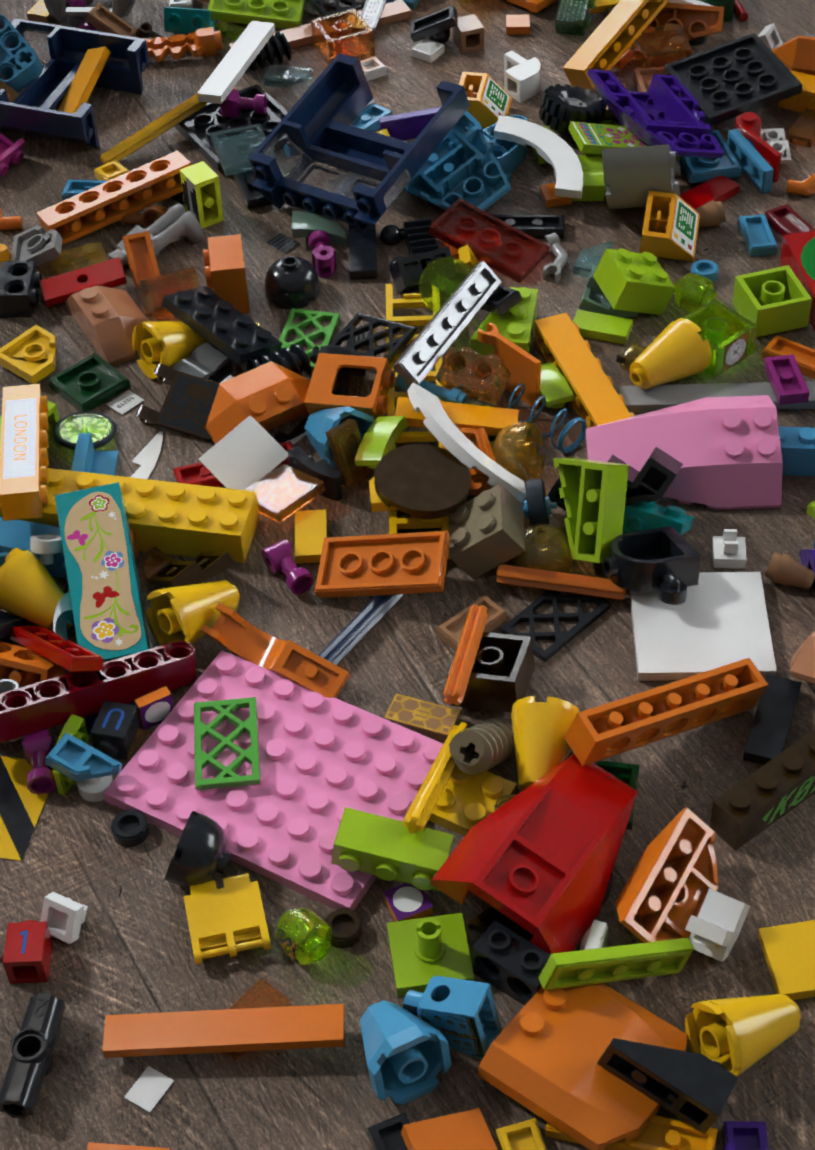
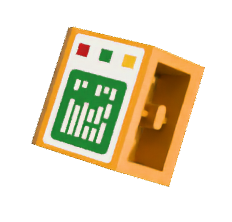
(485, 98)
(669, 227)

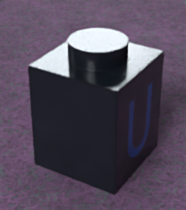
(115, 728)

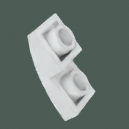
(777, 140)

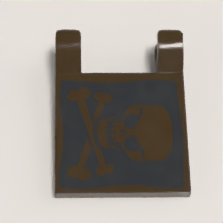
(186, 404)

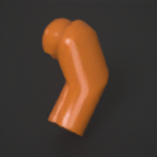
(804, 187)
(11, 222)

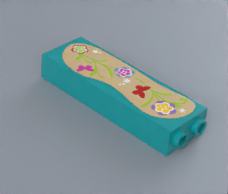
(102, 572)

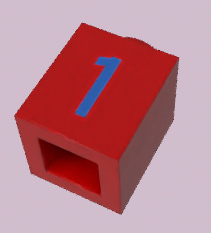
(27, 952)

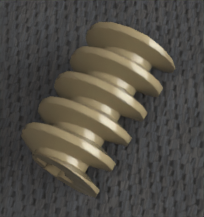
(482, 746)

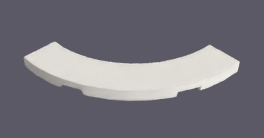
(550, 147)
(460, 446)

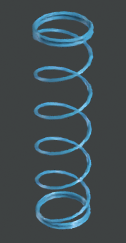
(565, 450)

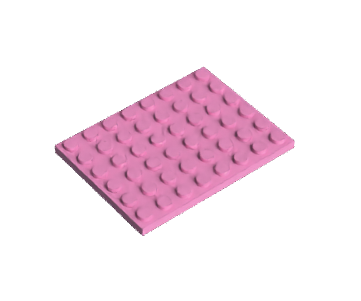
(312, 765)

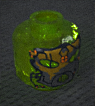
(303, 935)

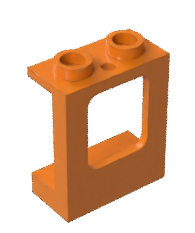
(321, 385)

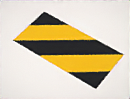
(18, 808)

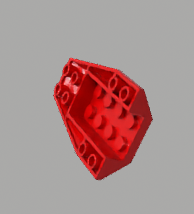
(546, 853)

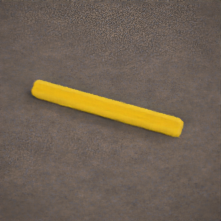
(153, 130)
(432, 786)

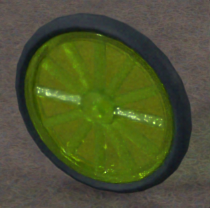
(98, 424)

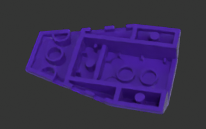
(660, 115)

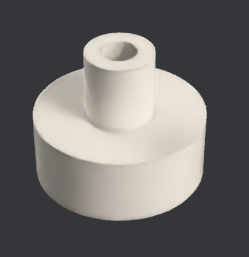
(46, 546)
(93, 789)

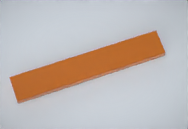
(224, 1030)

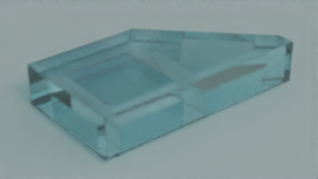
(286, 76)
(589, 258)

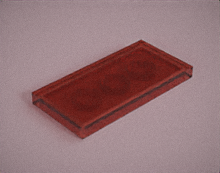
(489, 239)

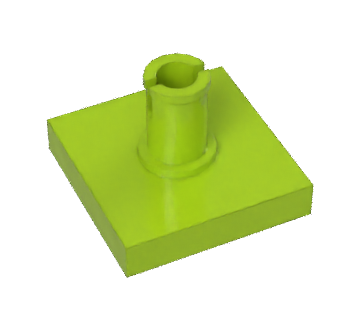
(427, 949)

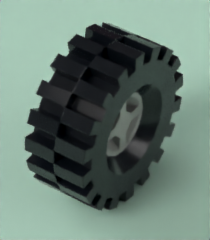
(569, 104)

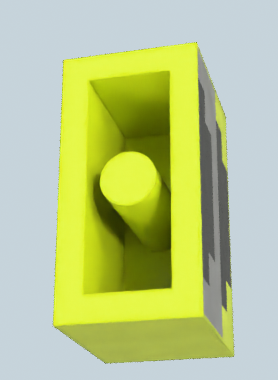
(202, 193)

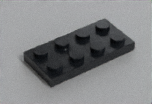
(221, 324)

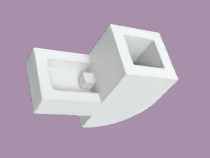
(521, 76)
(717, 925)

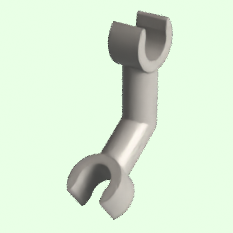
(561, 257)

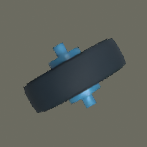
(537, 505)

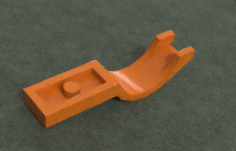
(275, 654)

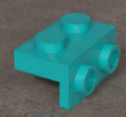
(187, 20)
(648, 516)

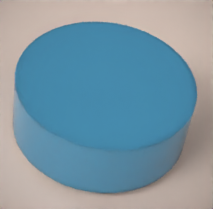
(706, 269)

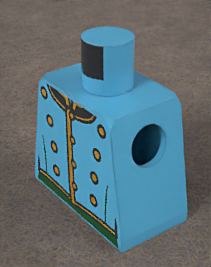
(459, 1010)

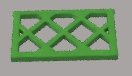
(313, 318)
(227, 777)

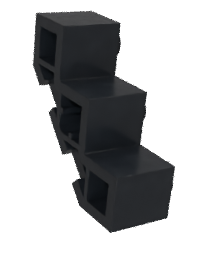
(642, 485)

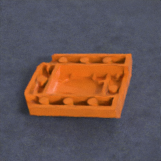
(552, 1055)

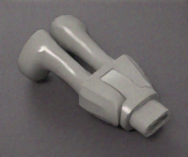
(168, 227)

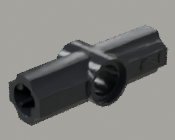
(25, 1073)

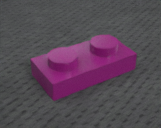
(786, 379)

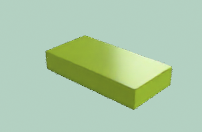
(603, 326)

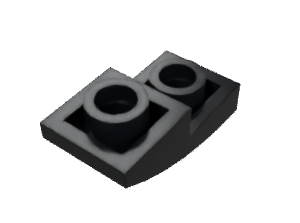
(321, 470)

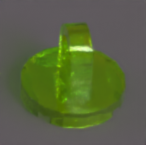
(441, 280)

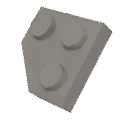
(36, 245)

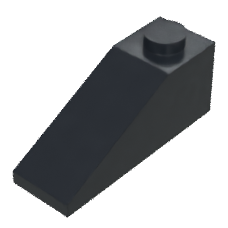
(673, 1078)

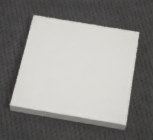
(713, 628)

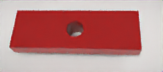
(60, 287)

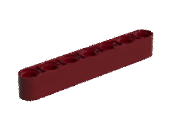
(84, 692)

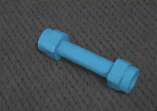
(455, 395)

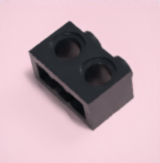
(408, 271)
(18, 288)
(509, 962)

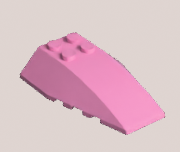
(723, 442)

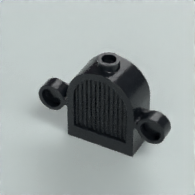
(653, 563)

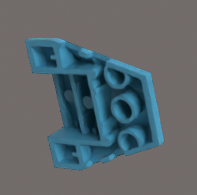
(461, 169)

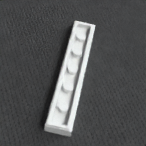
(236, 62)

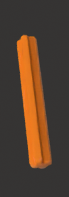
(559, 582)
(465, 655)

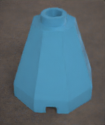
(326, 419)
(402, 1052)

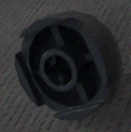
(291, 283)
(198, 852)

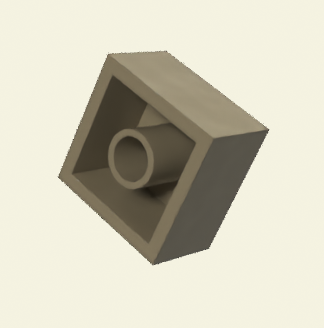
(486, 531)

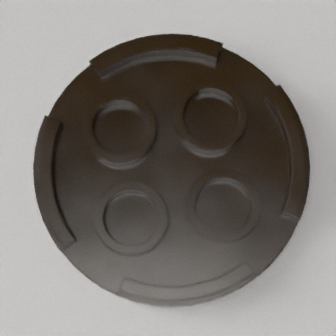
(422, 481)

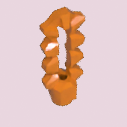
(202, 43)

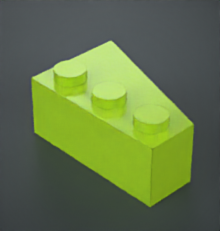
(515, 324)
(594, 505)

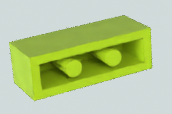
(388, 850)

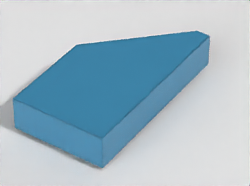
(80, 760)

